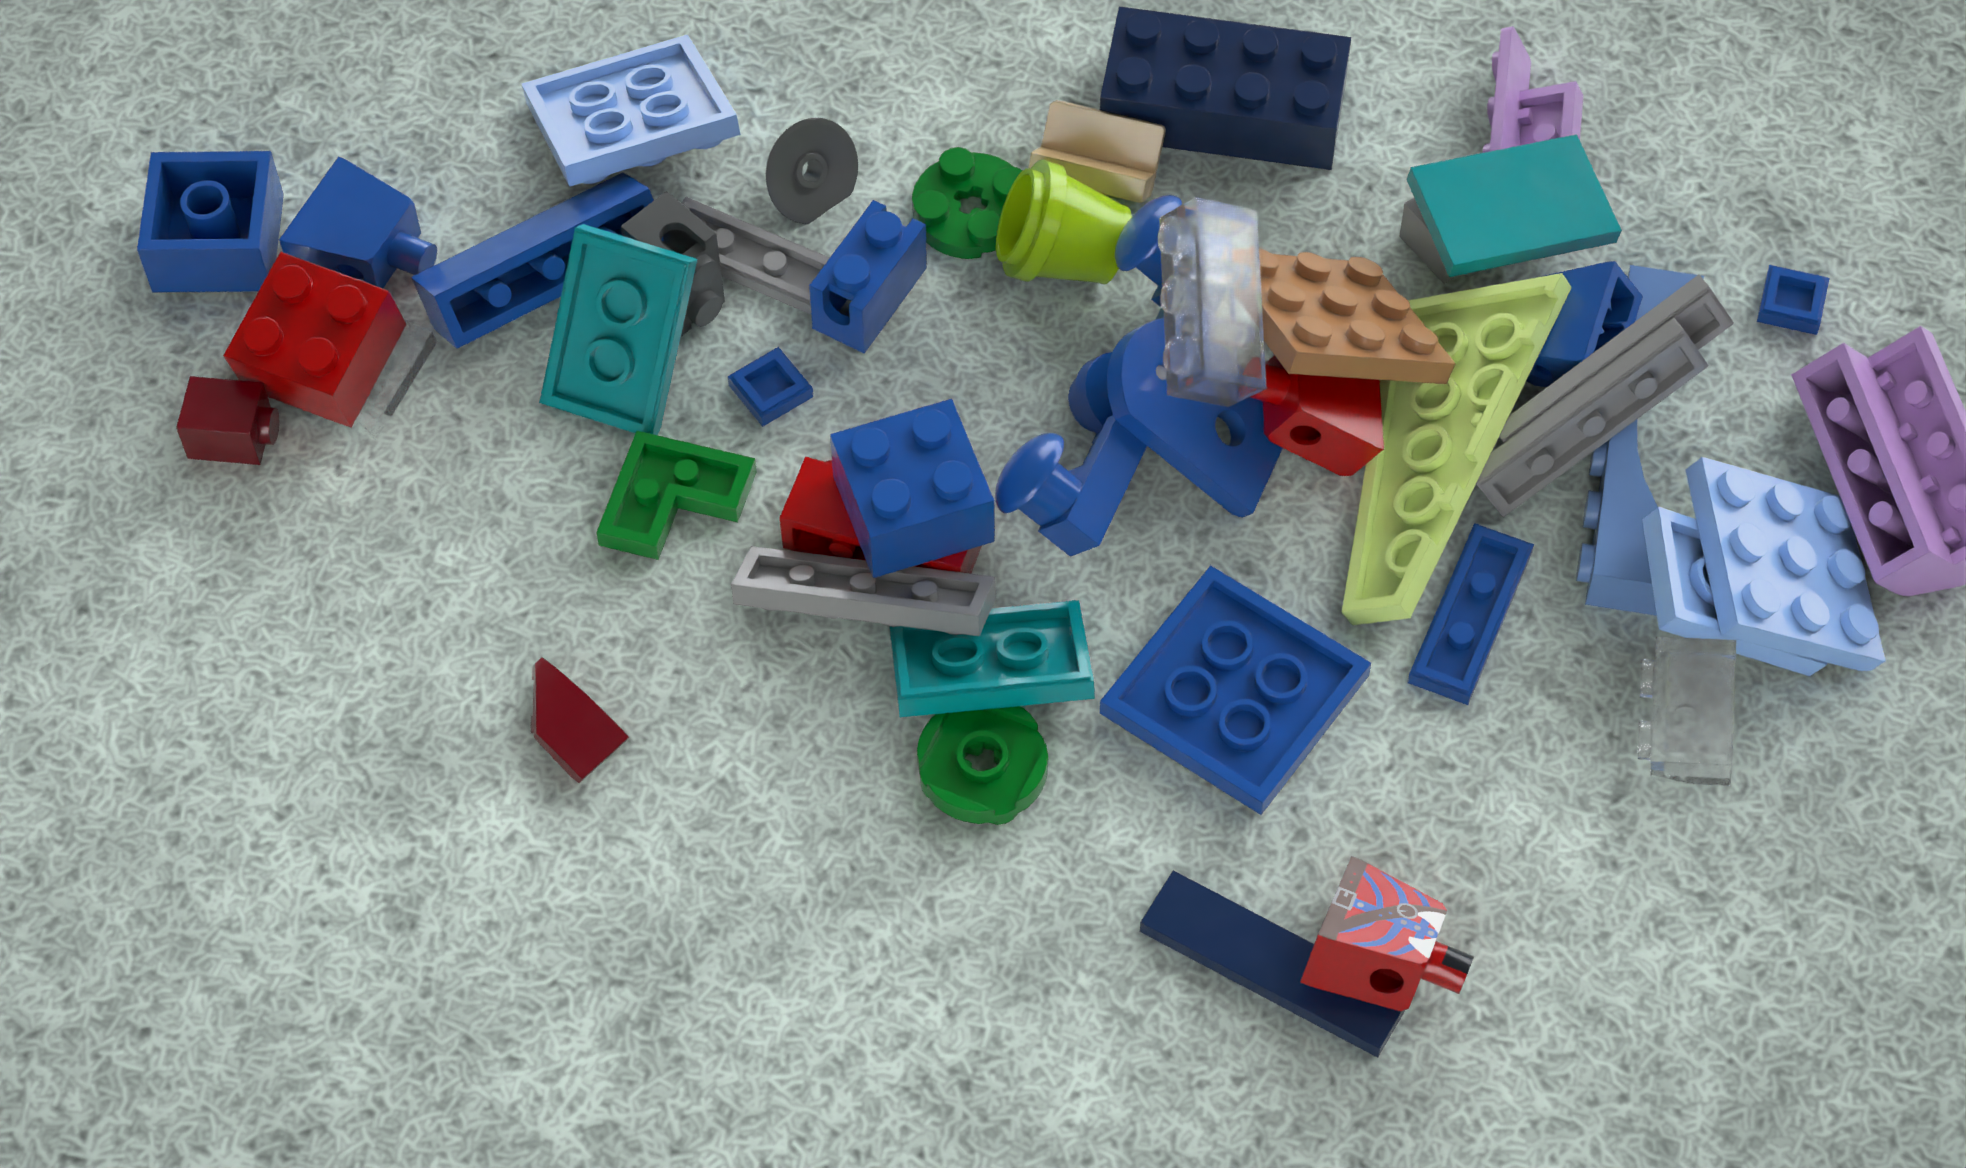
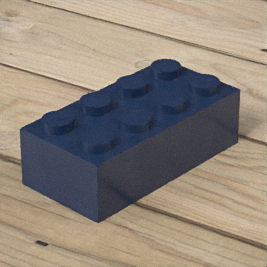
(1229, 85)

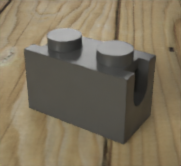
(688, 236)

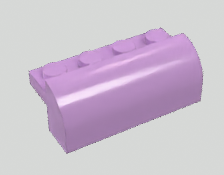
(1896, 457)

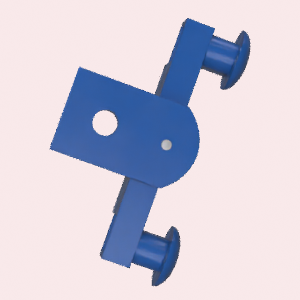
(1128, 409)

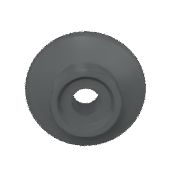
(829, 172)

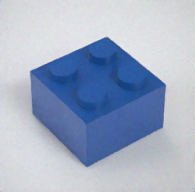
(210, 221)
(913, 488)

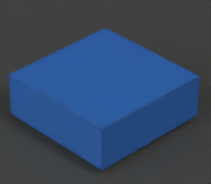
(1793, 299)
(770, 386)

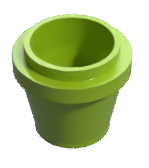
(1058, 228)

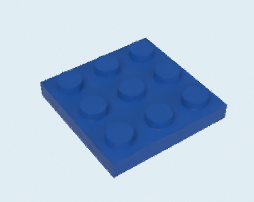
(1235, 689)

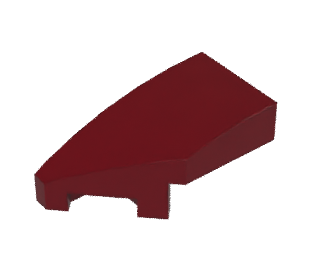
(571, 723)

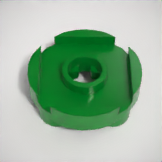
(959, 177)
(985, 795)

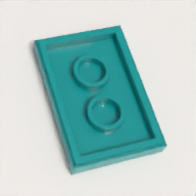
(1513, 205)
(617, 330)
(1018, 660)

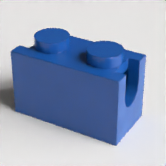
(872, 270)

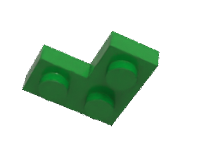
(667, 477)

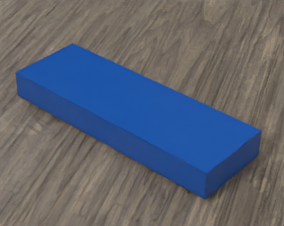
(1470, 614)

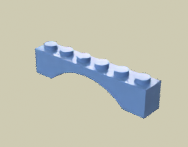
(1618, 558)

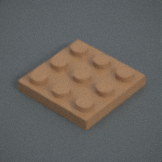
(1345, 321)

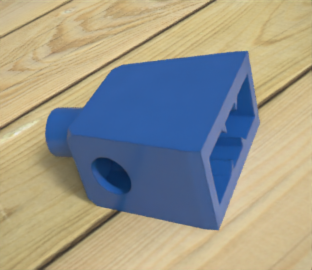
(358, 228)
(1594, 313)

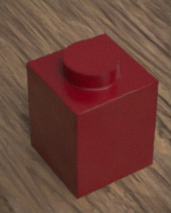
(226, 420)

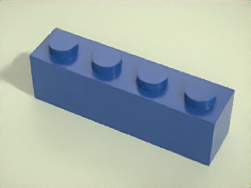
(522, 264)

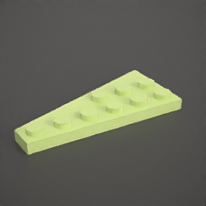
(1442, 438)

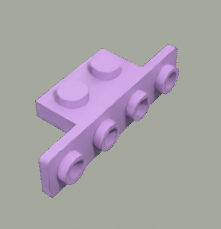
(1527, 115)

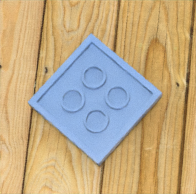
(630, 110)
(1784, 566)

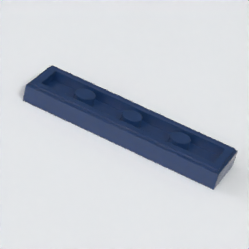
(1260, 959)

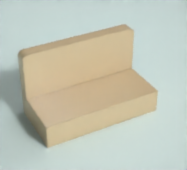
(1102, 149)

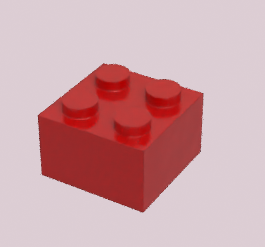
(316, 338)

